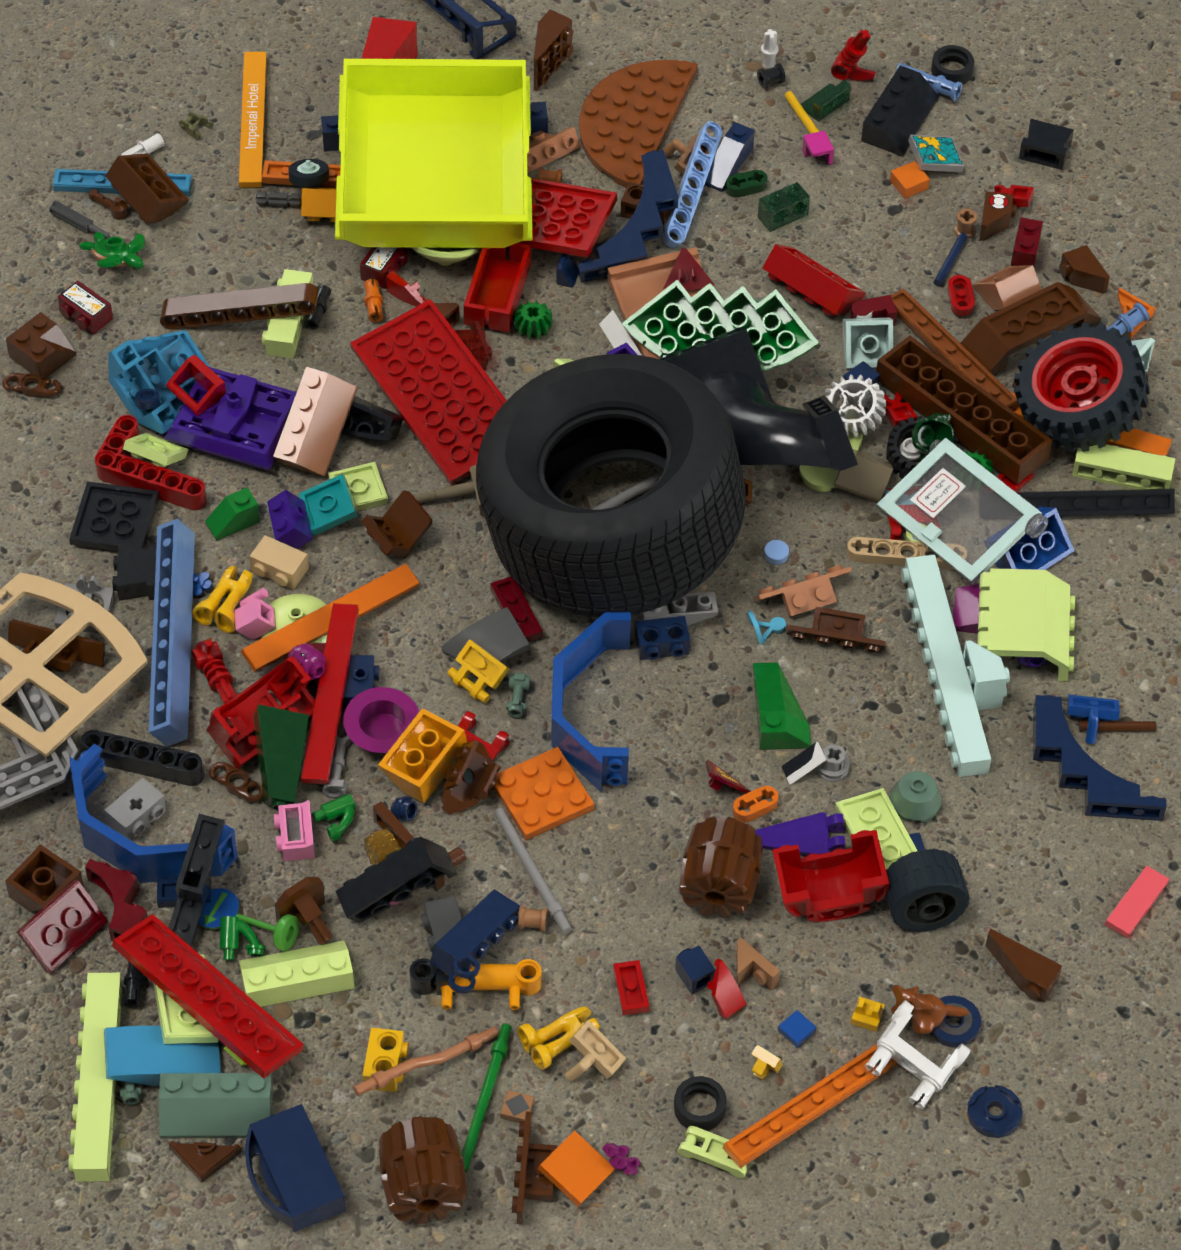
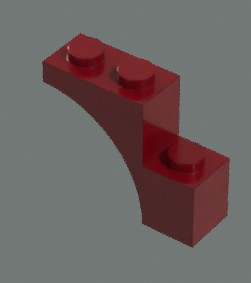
(122, 889)

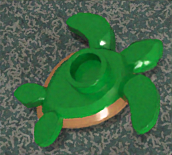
(115, 252)

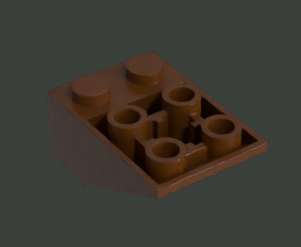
(551, 46)

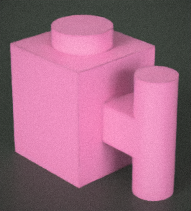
(254, 615)

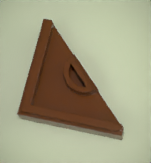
(204, 1158)

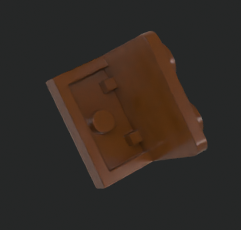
(400, 526)

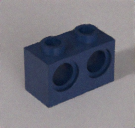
(662, 633)

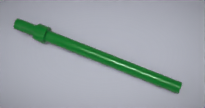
(498, 1052)

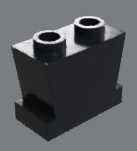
(1046, 144)
(135, 572)

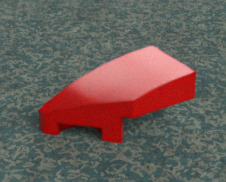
(403, 291)
(725, 991)

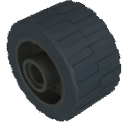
(926, 890)

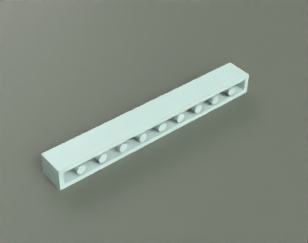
(946, 666)

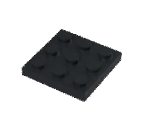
(114, 517)

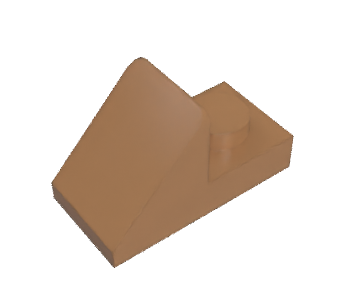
(752, 962)

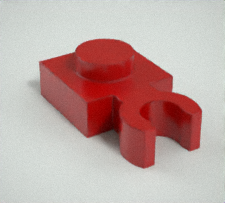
(1021, 194)
(898, 411)

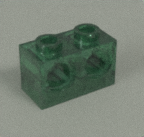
(783, 206)

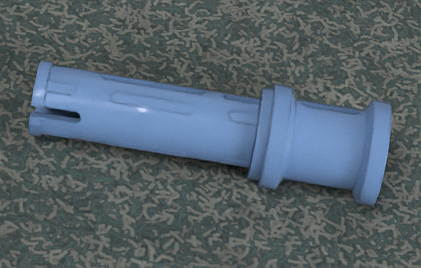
(940, 84)
(1126, 322)

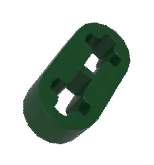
(746, 183)

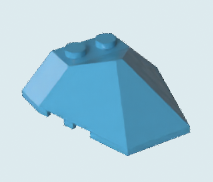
(150, 365)

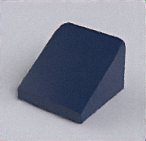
(566, 272)

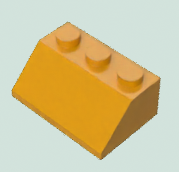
(318, 203)
(423, 755)

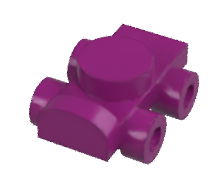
(619, 1159)

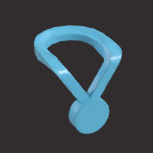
(776, 625)

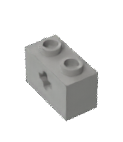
(135, 809)

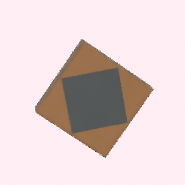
(516, 1106)

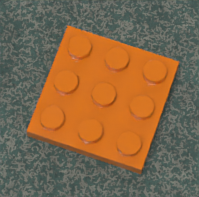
(542, 793)

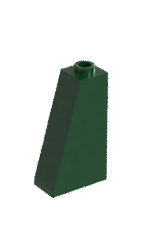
(280, 749)

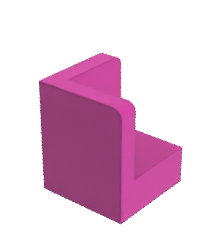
(817, 145)

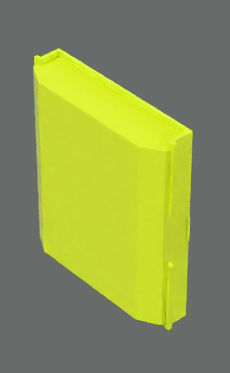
(434, 153)

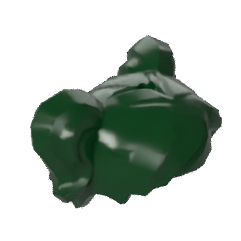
(931, 429)

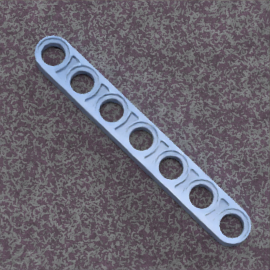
(686, 190)

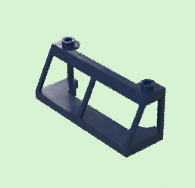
(473, 29)

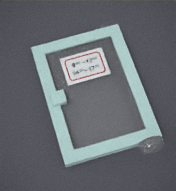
(961, 510)

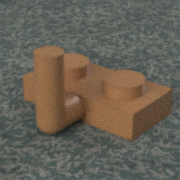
(685, 151)

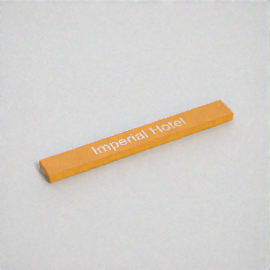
(252, 120)

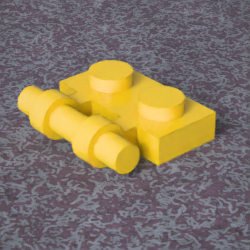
(483, 665)

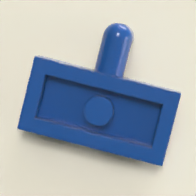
(1095, 709)

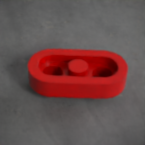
(961, 300)

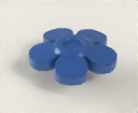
(201, 583)

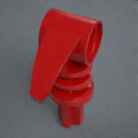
(846, 61)
(210, 660)

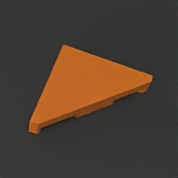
(1126, 303)

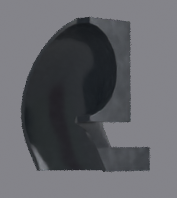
(761, 428)

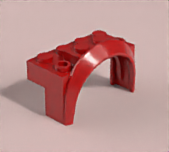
(233, 722)

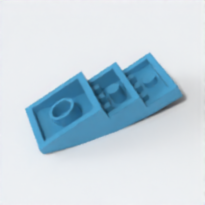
(140, 1055)

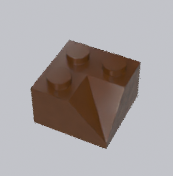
(40, 346)
(40, 879)

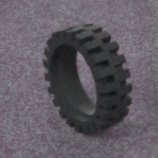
(896, 437)

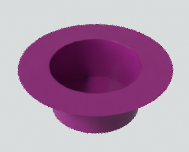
(378, 718)

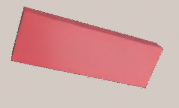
(1137, 901)

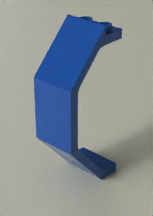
(595, 763)
(146, 862)

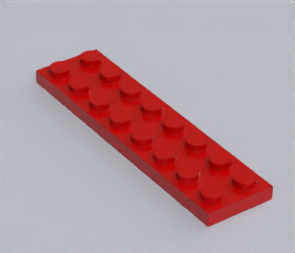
(208, 996)

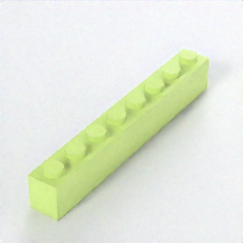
(95, 1093)

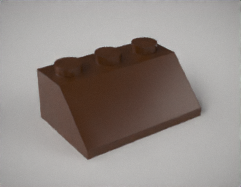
(146, 187)

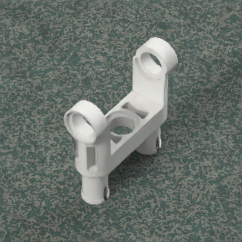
(930, 1075)

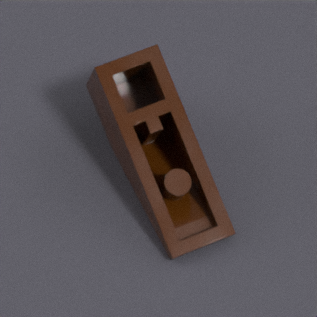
(1028, 969)

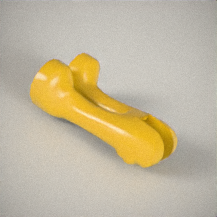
(225, 616)
(533, 1040)

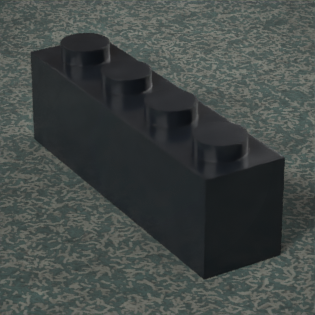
(371, 421)

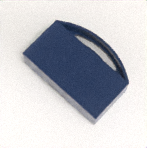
(293, 1169)

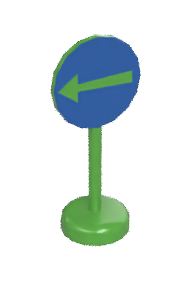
(227, 904)

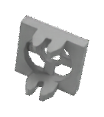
(88, 589)

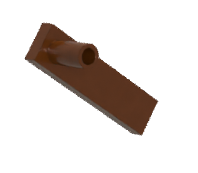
(386, 820)

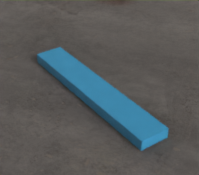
(86, 180)

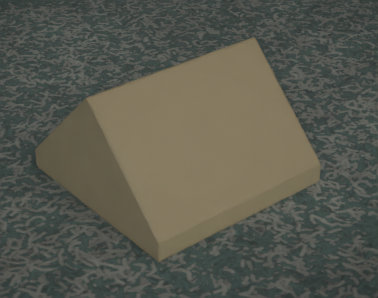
(867, 478)

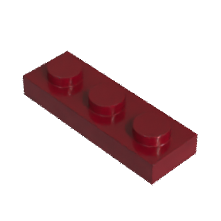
(510, 595)

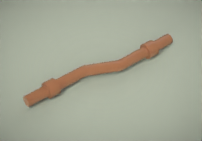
(381, 1078)

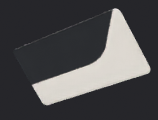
(803, 763)

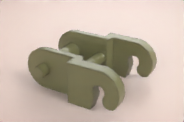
(201, 120)

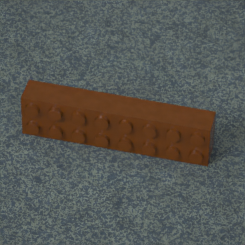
(976, 415)

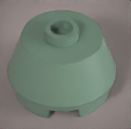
(916, 797)

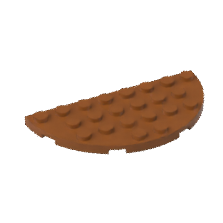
(632, 115)

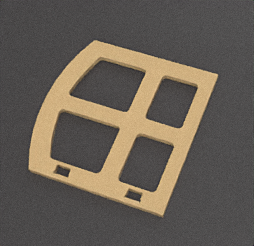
(31, 666)

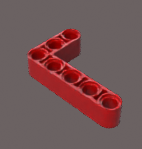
(120, 469)

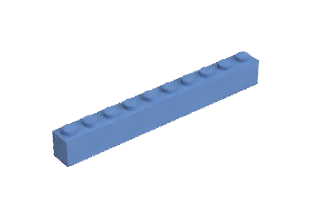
(172, 633)

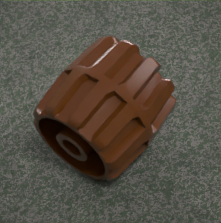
(721, 866)
(422, 1169)

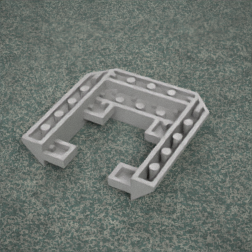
(32, 771)

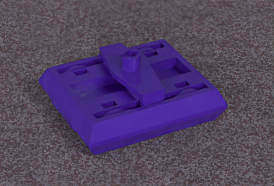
(242, 424)

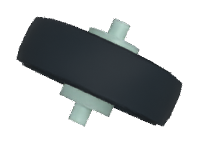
(308, 173)

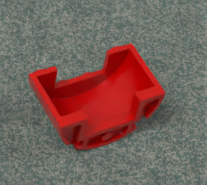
(834, 882)

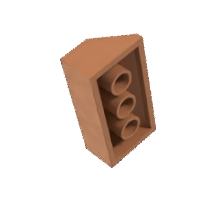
(315, 422)

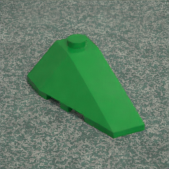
(778, 711)

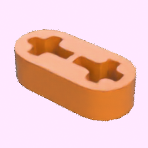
(756, 805)

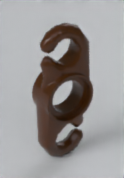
(23, 379)
(231, 773)

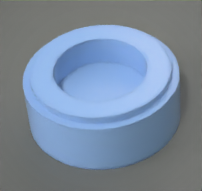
(776, 552)

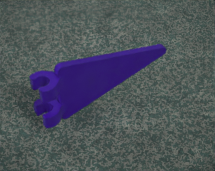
(807, 832)

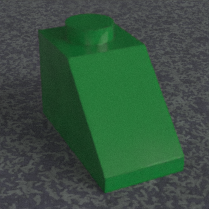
(233, 514)

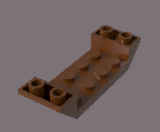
(1025, 323)

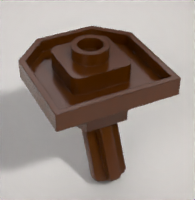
(304, 902)

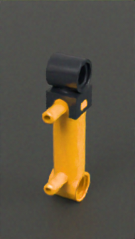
(490, 978)

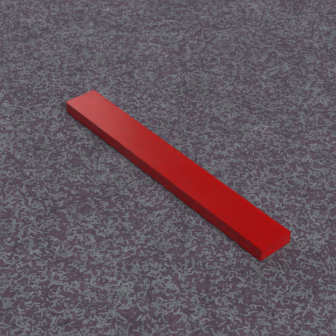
(330, 694)

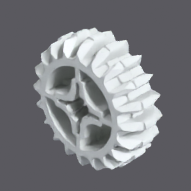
(858, 393)

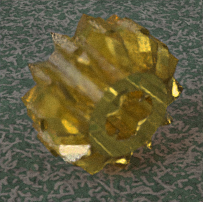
(379, 845)

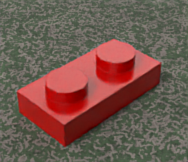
(631, 987)

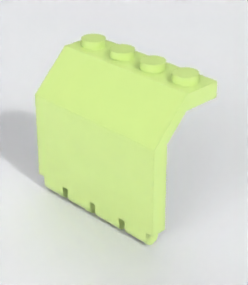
(1027, 616)

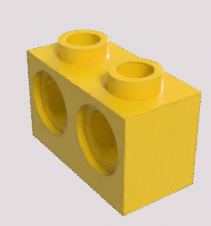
(381, 1059)

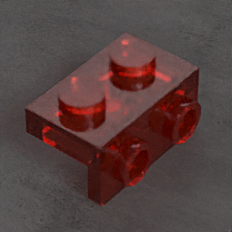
(476, 343)

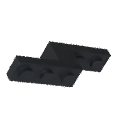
(195, 877)

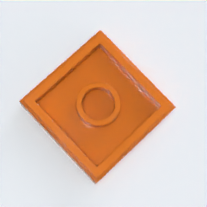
(576, 1168)

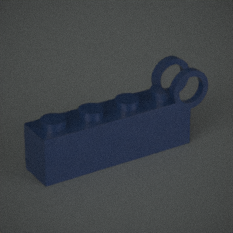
(473, 937)

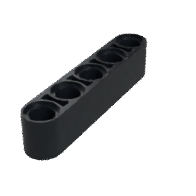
(156, 756)

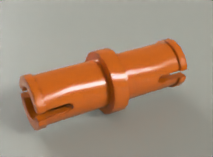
(373, 300)

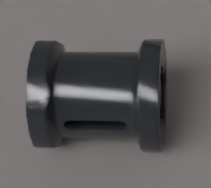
(771, 75)

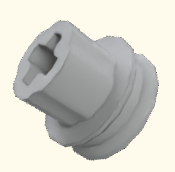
(836, 764)

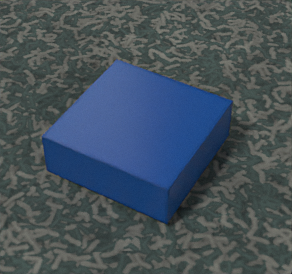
(797, 1028)

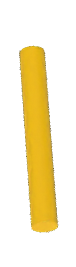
(801, 113)

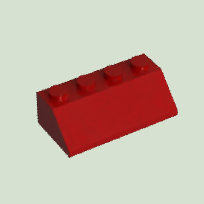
(812, 280)

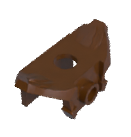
(461, 795)

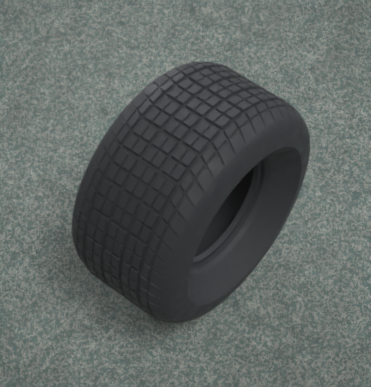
(599, 415)

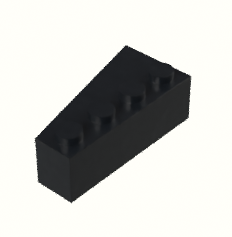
(394, 879)

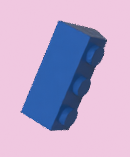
(1041, 551)

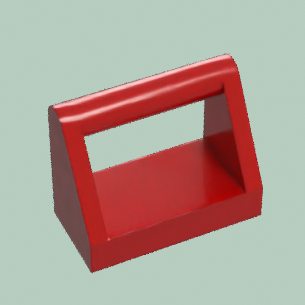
(209, 380)

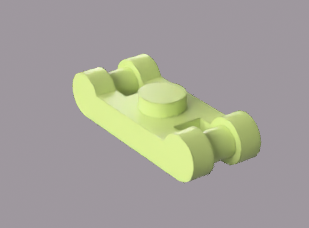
(711, 1151)

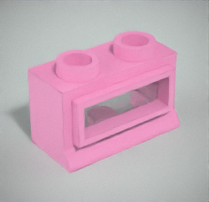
(296, 831)

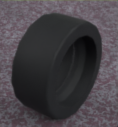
(955, 54)
(705, 1085)

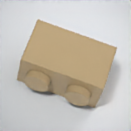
(279, 562)

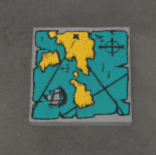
(936, 153)

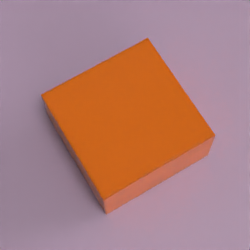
(909, 179)

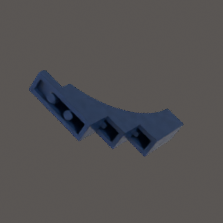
(644, 225)
(1104, 792)

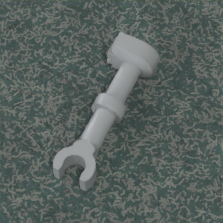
(336, 787)

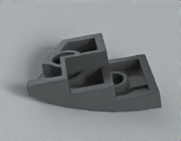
(495, 633)

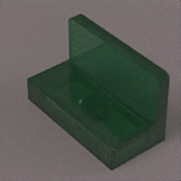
(827, 100)

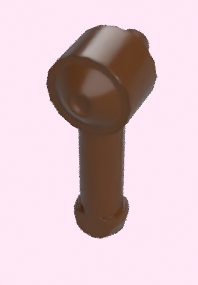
(118, 207)

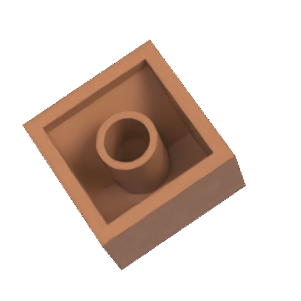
(1008, 286)

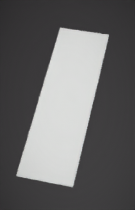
(616, 332)

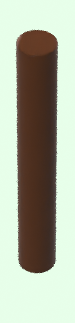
(1121, 726)

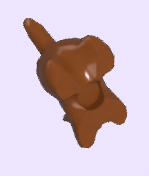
(927, 1009)

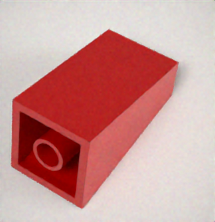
(391, 39)

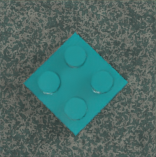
(329, 504)

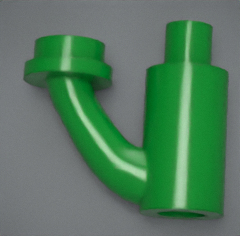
(333, 809)
(229, 938)

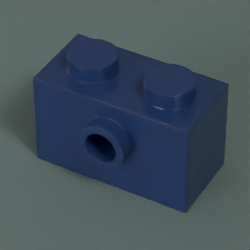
(360, 677)

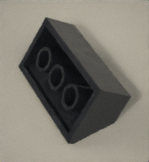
(899, 111)

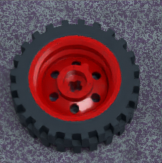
(1082, 386)

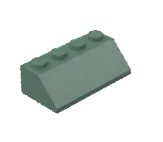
(212, 1104)

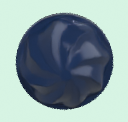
(404, 808)

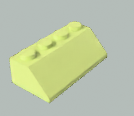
(297, 973)

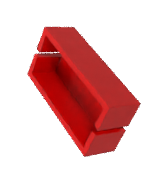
(497, 287)

